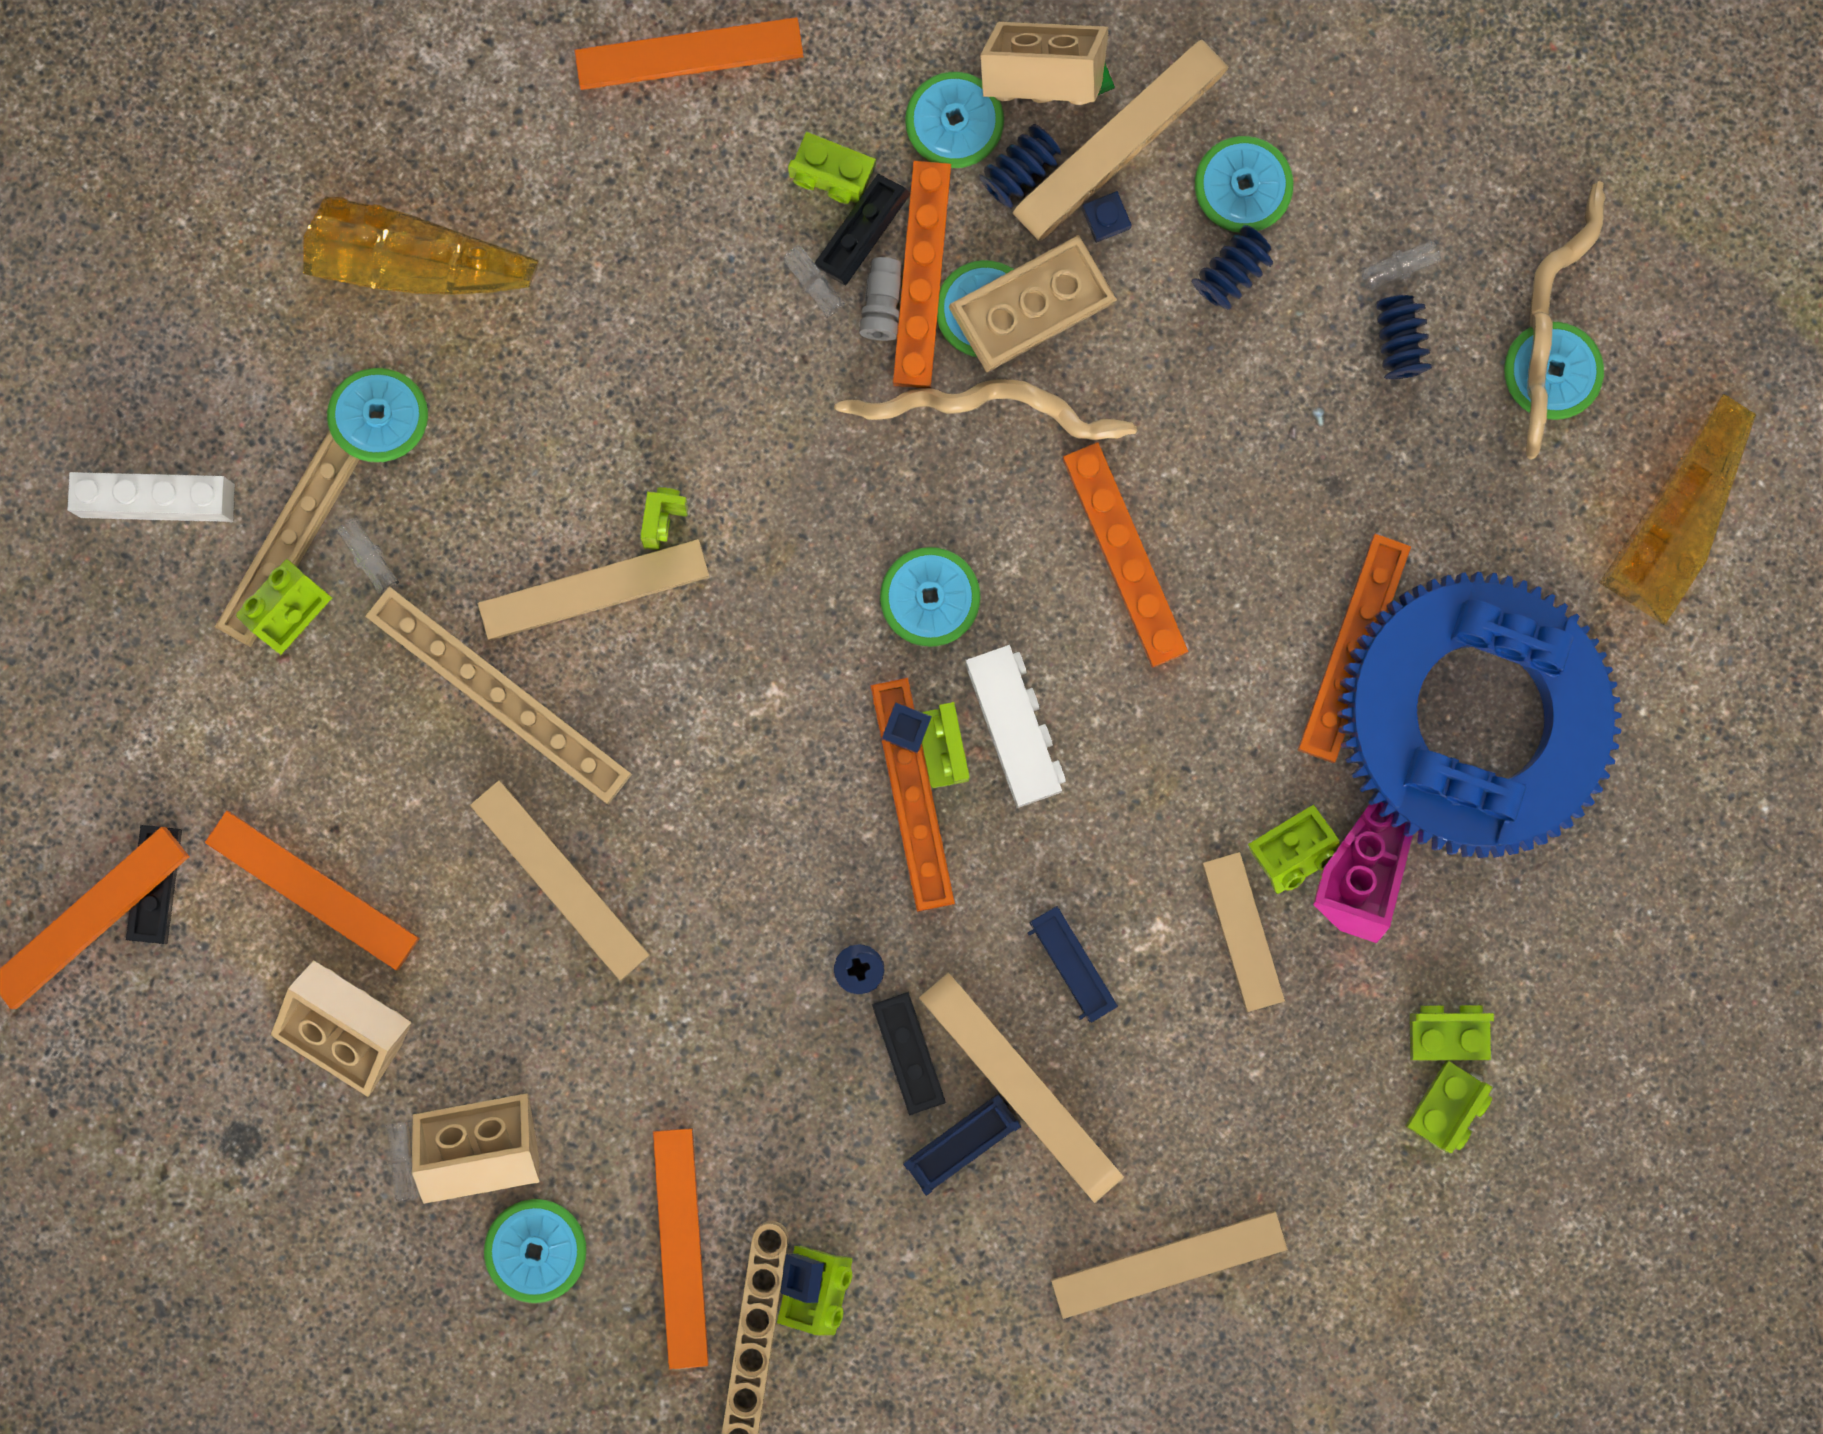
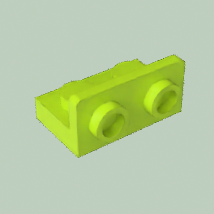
(831, 168)
(656, 515)
(283, 606)
(944, 748)
(1295, 849)
(1450, 1035)
(1450, 1108)
(827, 1314)

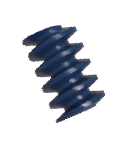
(1020, 165)
(1233, 267)
(1402, 337)
(845, 962)

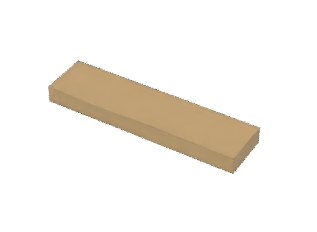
(1243, 932)

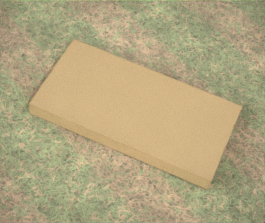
(1032, 303)

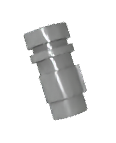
(882, 296)

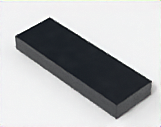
(862, 229)
(151, 916)
(908, 1053)

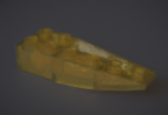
(406, 253)
(1683, 518)

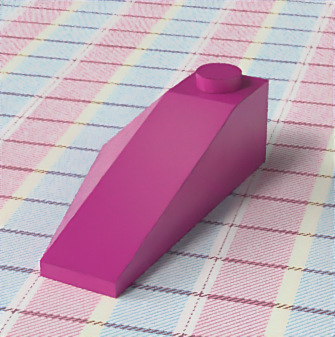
(1365, 876)

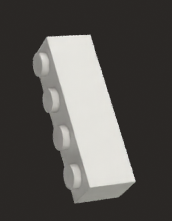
(151, 497)
(1013, 725)

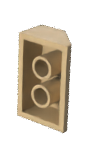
(1044, 62)
(340, 1027)
(474, 1148)

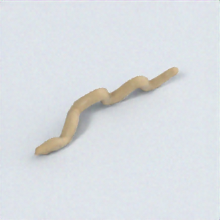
(1540, 318)
(986, 391)

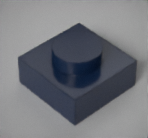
(1106, 216)
(906, 728)
(801, 1278)

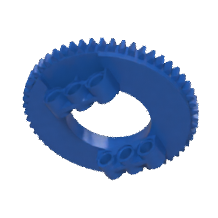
(1454, 799)

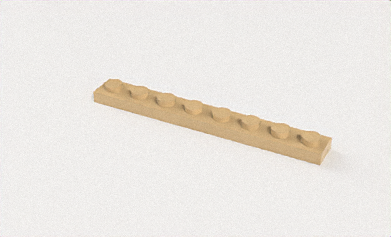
(498, 695)

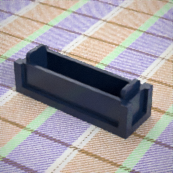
(1073, 964)
(961, 1144)

